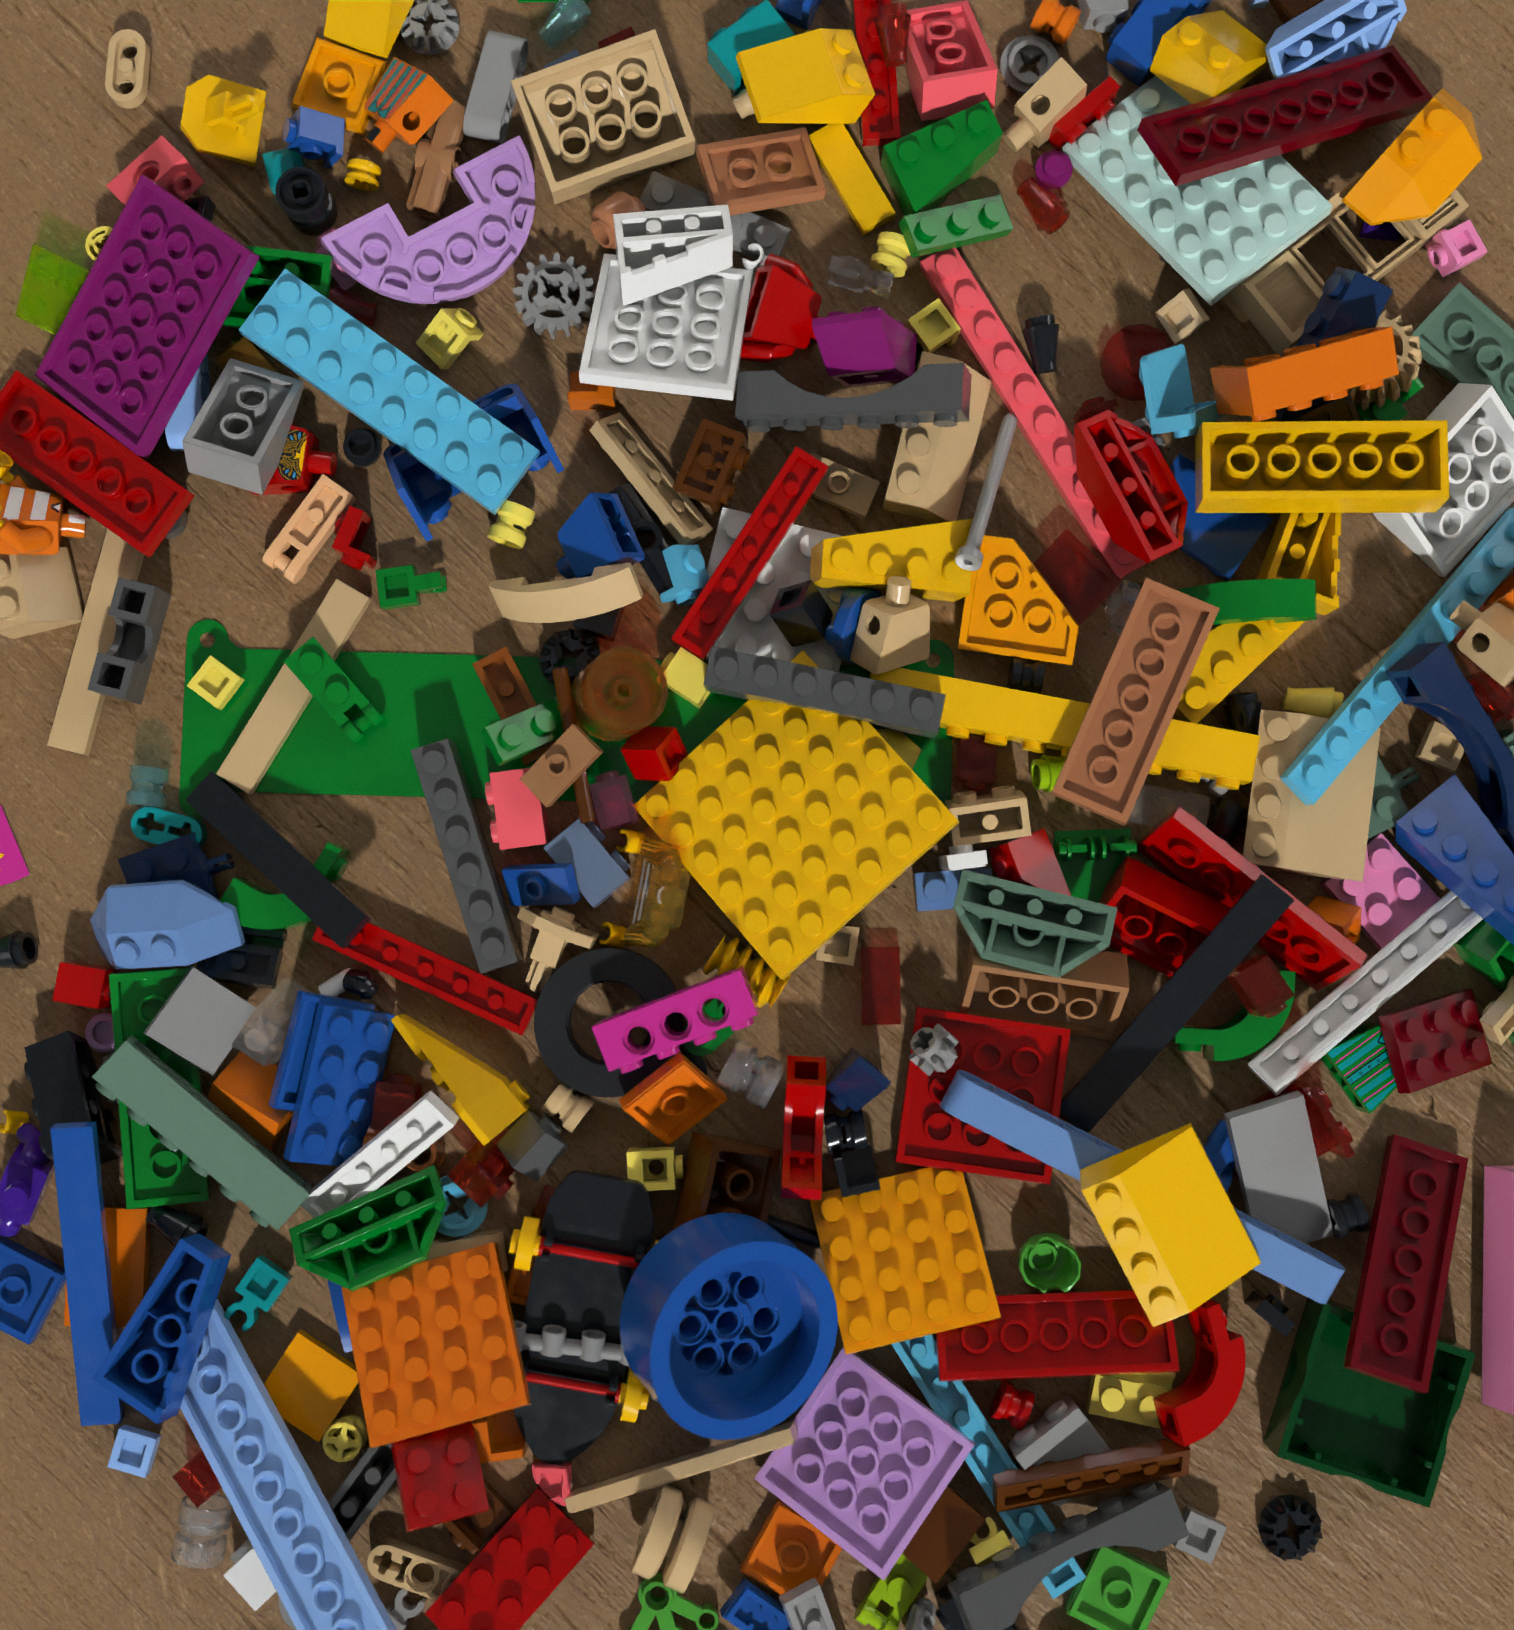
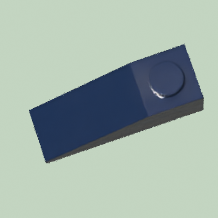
(855, 1082)

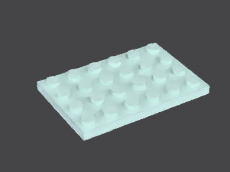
(1205, 229)

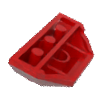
(1130, 486)

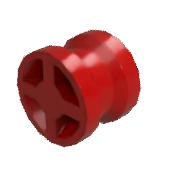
(1012, 1404)

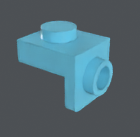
(686, 572)

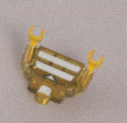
(658, 894)

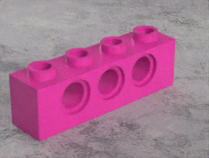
(615, 1031)

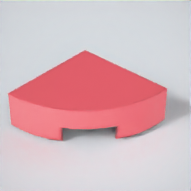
(553, 1479)

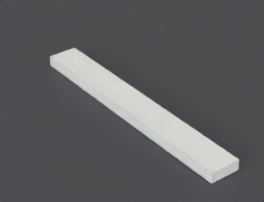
(1363, 992)

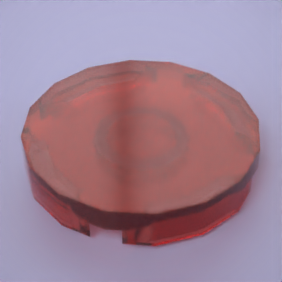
(1122, 358)

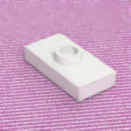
(962, 858)

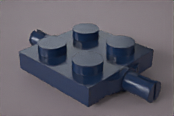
(175, 861)

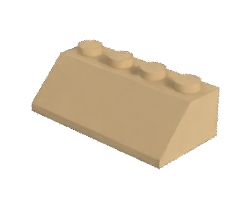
(936, 460)

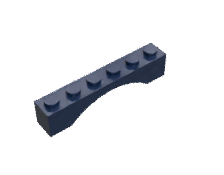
(1434, 683)

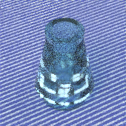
(564, 21)

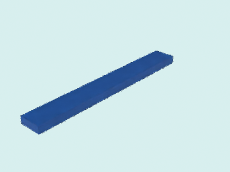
(86, 1266)

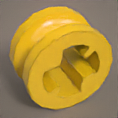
(363, 175)

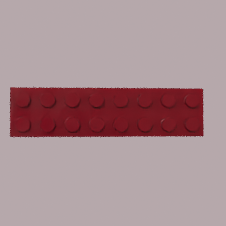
(1283, 115)

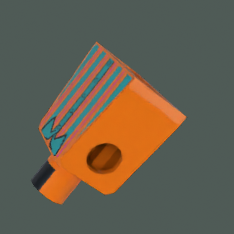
(404, 105)

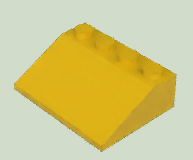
(1169, 1223)

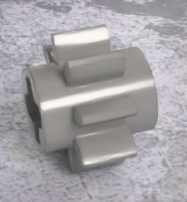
(933, 1049)

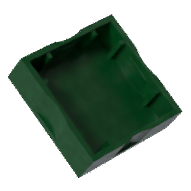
(1361, 1423)

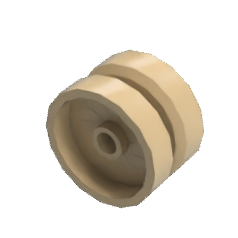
(672, 1538)

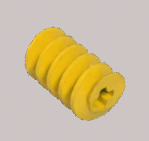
(762, 981)

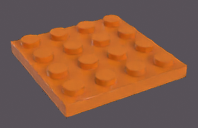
(435, 1346)

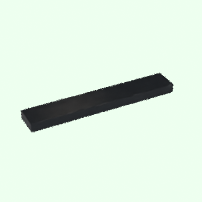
(278, 860)

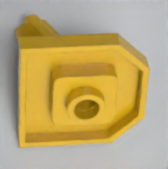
(223, 119)

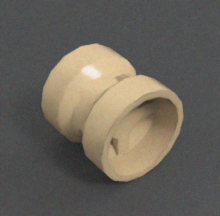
(569, 1106)

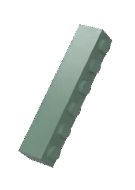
(202, 1132)

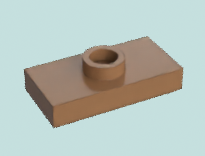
(561, 765)

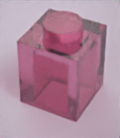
(613, 801)

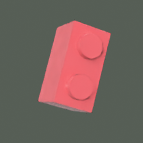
(518, 812)

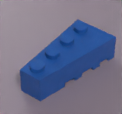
(1463, 852)
(163, 1337)

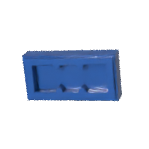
(541, 884)
(753, 1609)

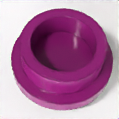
(1053, 169)

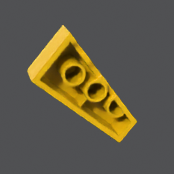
(917, 553)

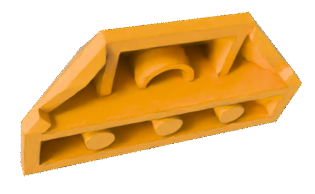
(1419, 165)

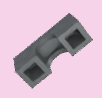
(139, 620)

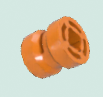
(1056, 20)

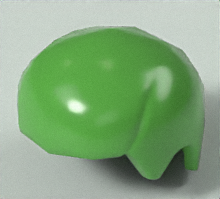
(1049, 1262)

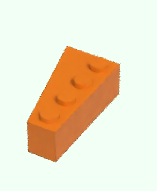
(1305, 374)

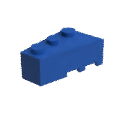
(1137, 41)

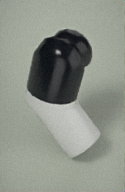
(352, 981)

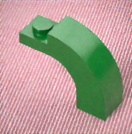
(276, 911)
(1239, 1035)

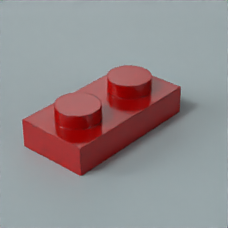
(1093, 106)

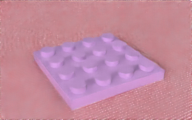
(865, 1462)

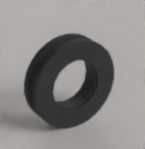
(554, 1013)

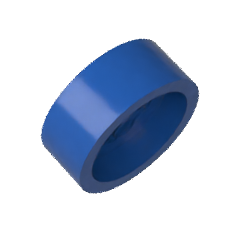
(778, 1350)

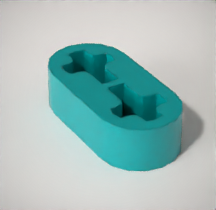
(171, 821)

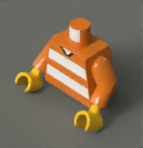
(31, 518)

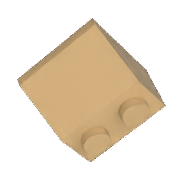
(38, 593)

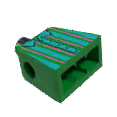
(1362, 1067)

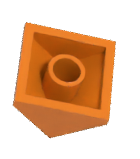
(244, 1095)

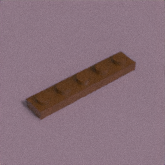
(1089, 1474)

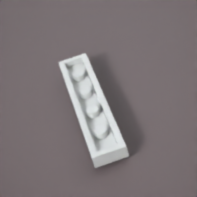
(383, 1155)

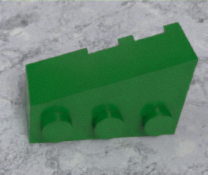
(940, 157)

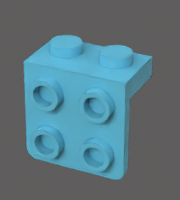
(1170, 394)

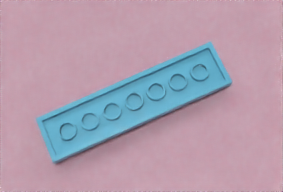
(389, 391)

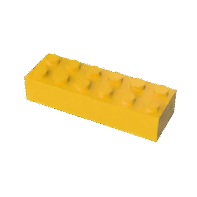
(1321, 467)

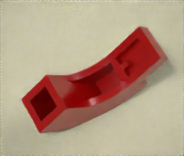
(803, 1127)
(1213, 1383)

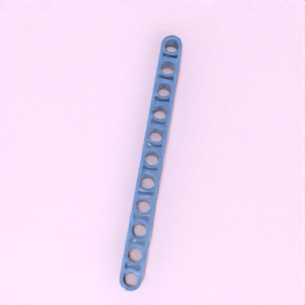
(1073, 1149)

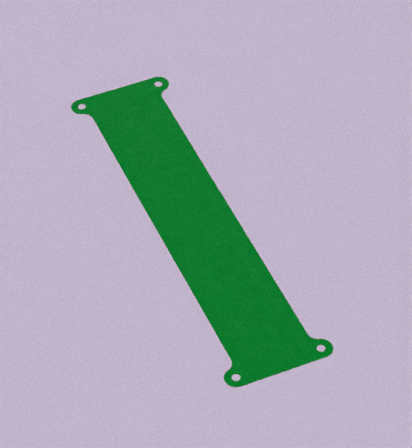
(424, 703)

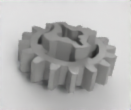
(561, 280)

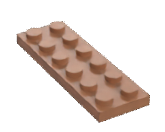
(1135, 701)

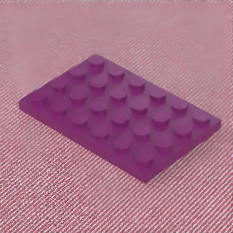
(146, 316)

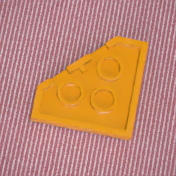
(1015, 608)

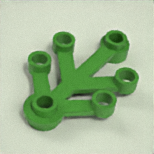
(663, 1607)

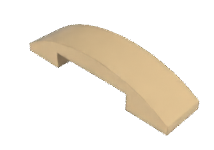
(567, 599)

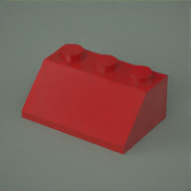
(1157, 916)

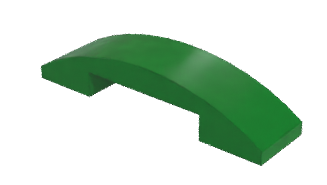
(1259, 600)

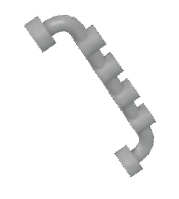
(555, 1344)

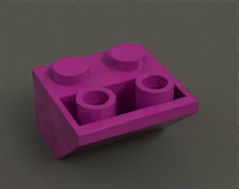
(865, 347)

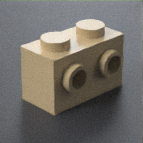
(989, 816)

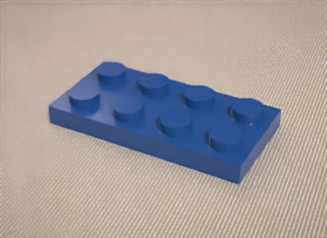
(338, 1084)

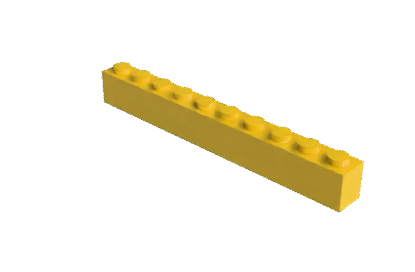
(1053, 723)

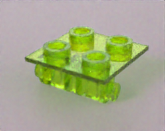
(49, 289)

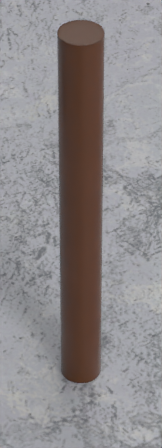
(568, 717)

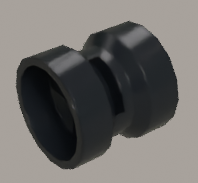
(854, 1131)

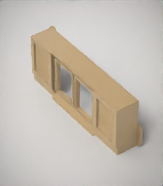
(1288, 288)

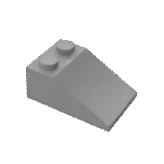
(243, 426)

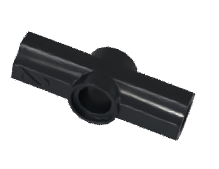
(641, 522)

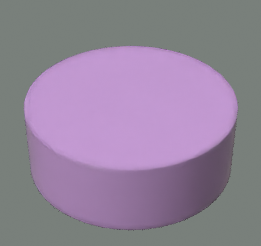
(100, 1032)

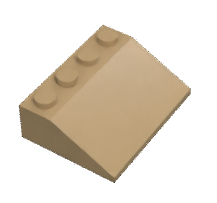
(604, 116)
(1302, 838)

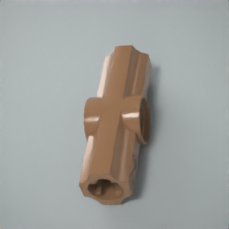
(435, 163)

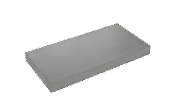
(1280, 1167)

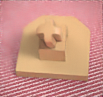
(554, 933)

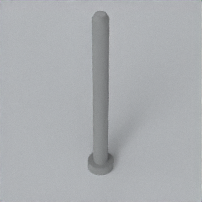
(970, 556)

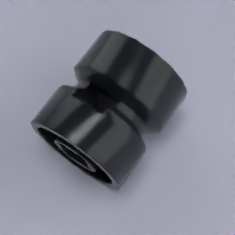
(306, 200)

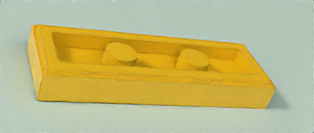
(851, 177)

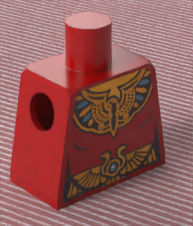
(300, 464)

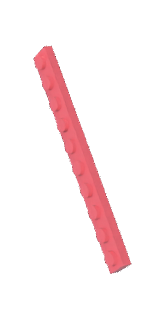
(1022, 396)

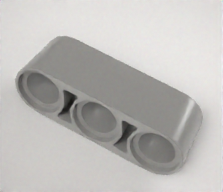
(492, 94)

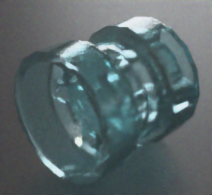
(147, 786)

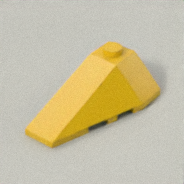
(483, 1095)

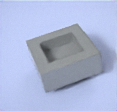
(1204, 1535)

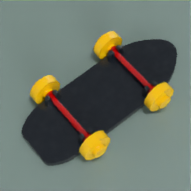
(584, 1260)

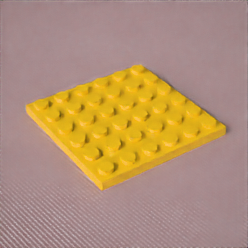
(794, 822)

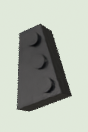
(66, 1092)

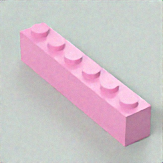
(1498, 1289)

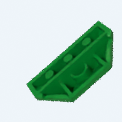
(309, 267)
(373, 1232)

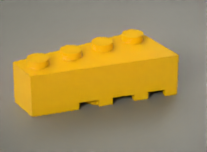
(1226, 661)

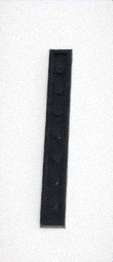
(1175, 1003)

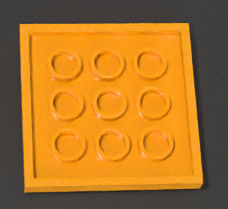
(904, 1259)

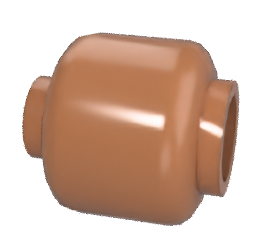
(602, 216)

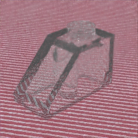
(267, 1026)

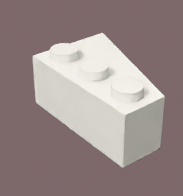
(670, 248)

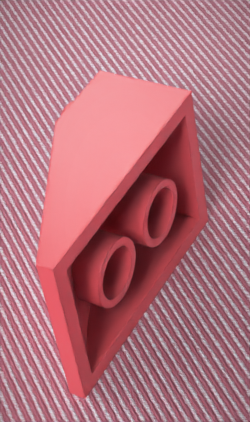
(948, 61)

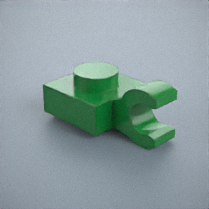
(1390, 410)
(402, 586)

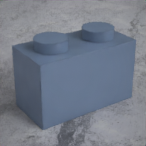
(595, 868)

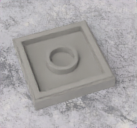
(200, 1020)

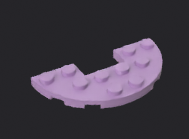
(456, 253)

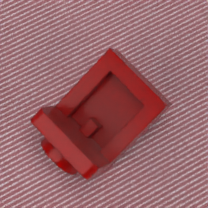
(350, 534)

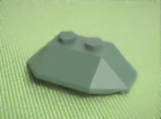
(1030, 924)

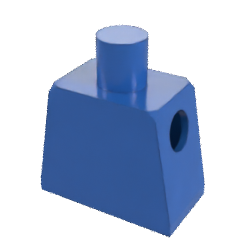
(597, 536)

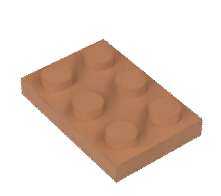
(761, 171)

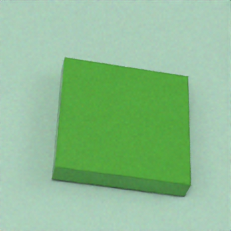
(1117, 1591)

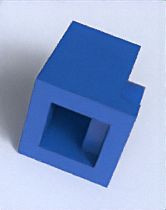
(315, 135)

